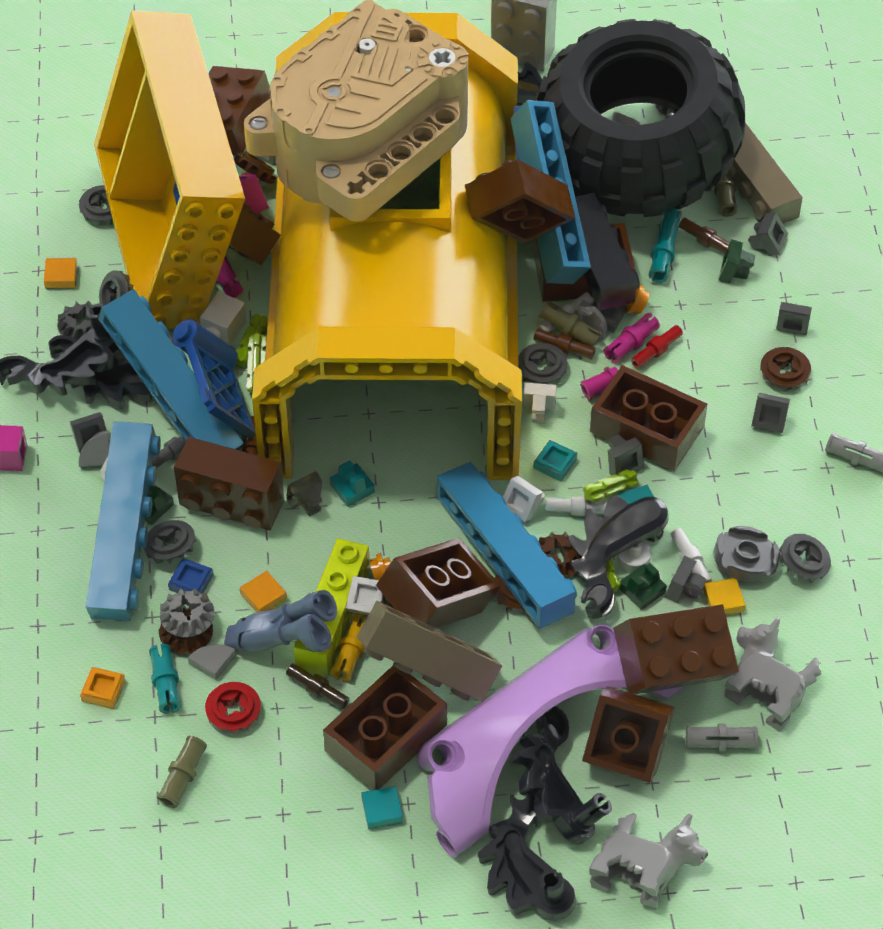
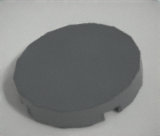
(746, 554)

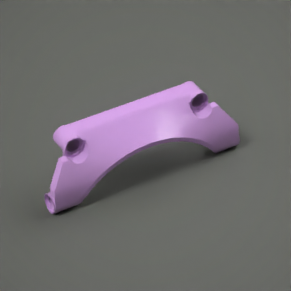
(482, 739)

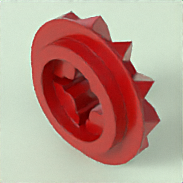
(227, 695)

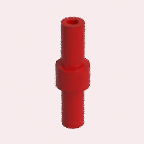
(656, 346)

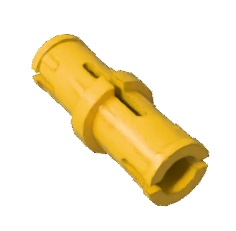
(350, 650)

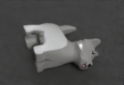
(767, 677)
(645, 862)

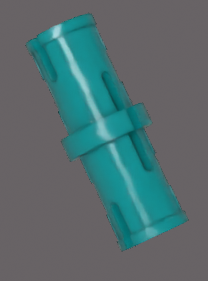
(165, 678)

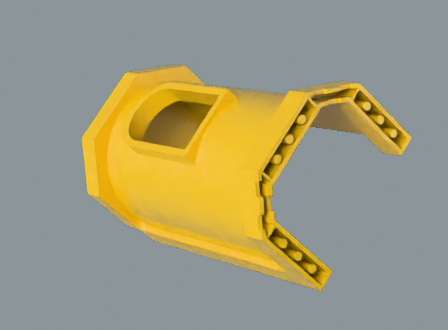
(405, 286)

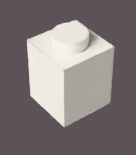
(224, 317)

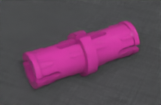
(631, 338)

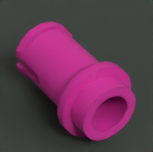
(597, 384)

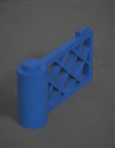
(213, 367)

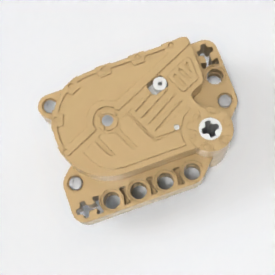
(362, 110)

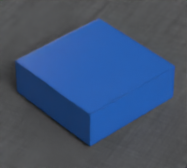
(190, 576)

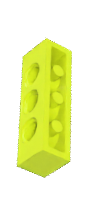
(345, 561)

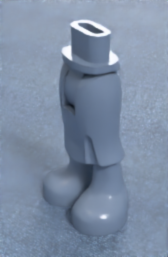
(289, 622)

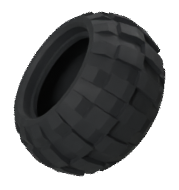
(654, 163)

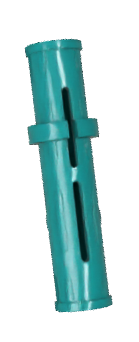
(663, 252)

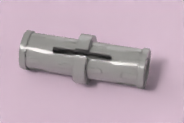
(838, 445)
(746, 737)

